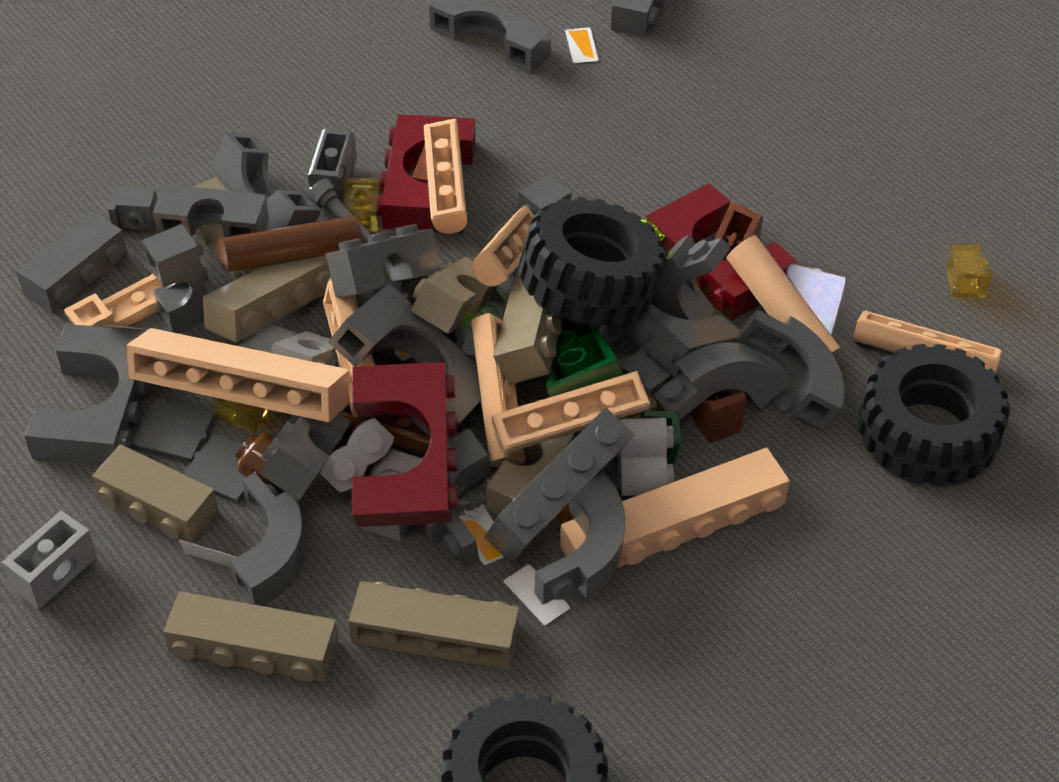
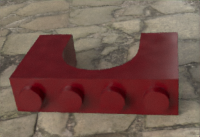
(404, 198)
(700, 216)
(426, 490)

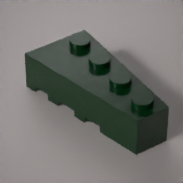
(580, 359)

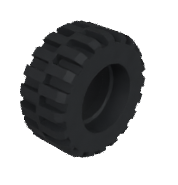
(592, 262)
(927, 449)
(524, 730)

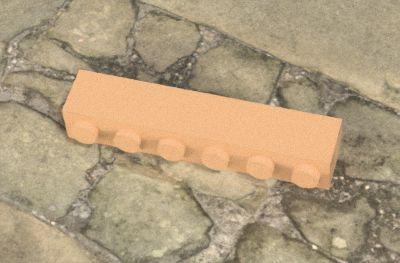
(239, 374)
(694, 506)

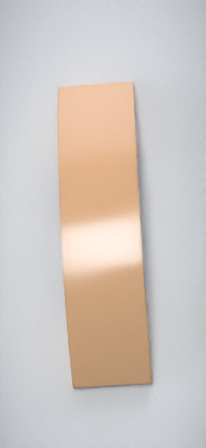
(119, 309)

